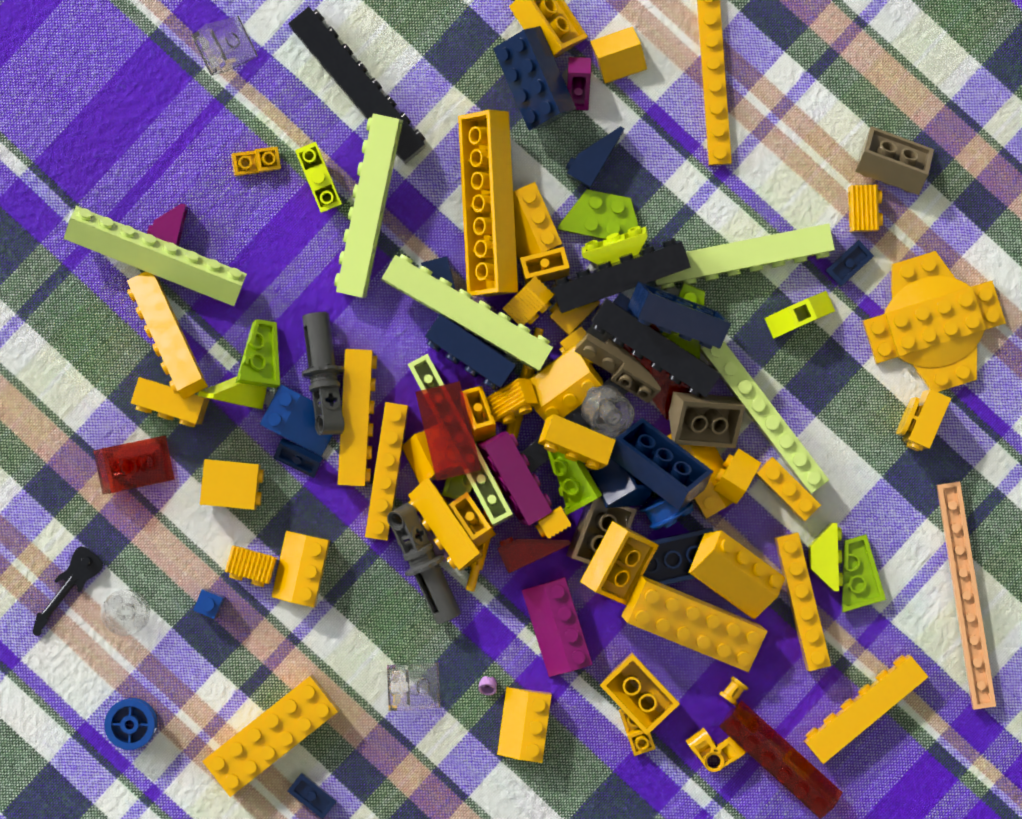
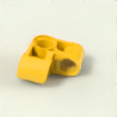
(704, 746)

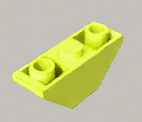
(318, 177)
(615, 246)
(799, 314)
(825, 556)

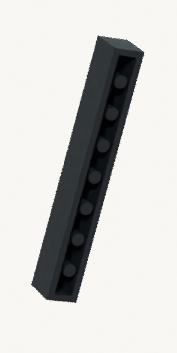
(352, 78)

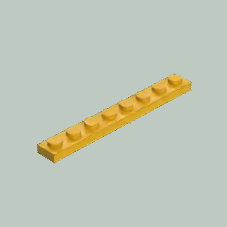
(714, 82)

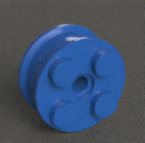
(663, 513)
(140, 714)

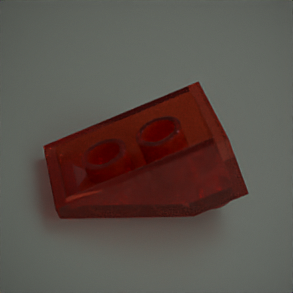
(134, 465)
(524, 551)

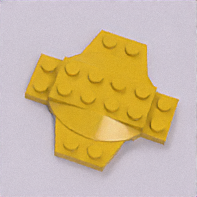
(934, 322)

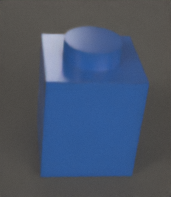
(209, 603)

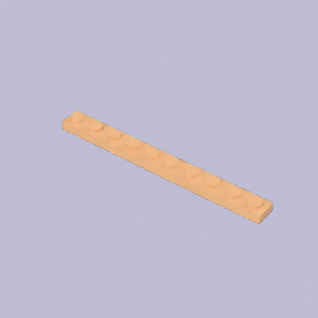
(966, 595)

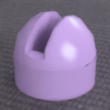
(491, 688)

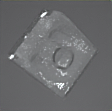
(224, 45)
(413, 686)

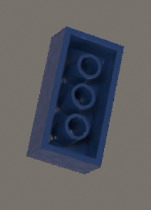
(534, 78)
(678, 315)
(470, 352)
(660, 464)
(675, 557)

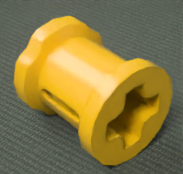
(733, 690)

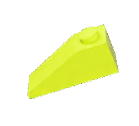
(236, 393)

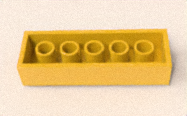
(694, 623)
(271, 735)

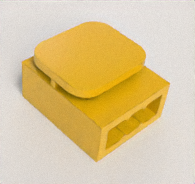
(922, 419)
(231, 484)

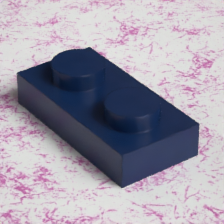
(849, 263)
(298, 457)
(312, 795)

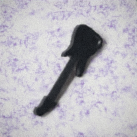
(82, 567)

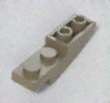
(623, 366)

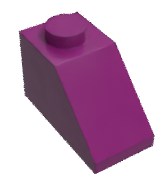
(579, 81)
(170, 225)

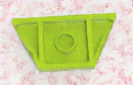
(599, 215)

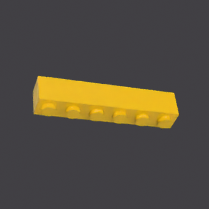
(167, 334)
(356, 414)
(386, 470)
(802, 601)
(866, 708)

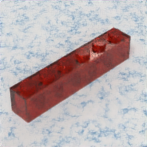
(781, 759)

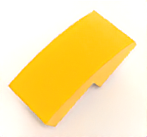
(256, 161)
(638, 739)

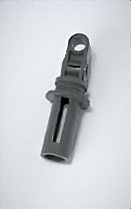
(323, 374)
(423, 563)

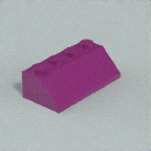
(515, 478)
(557, 627)

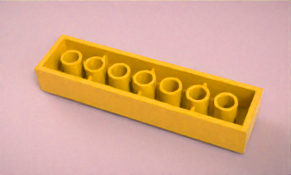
(488, 203)

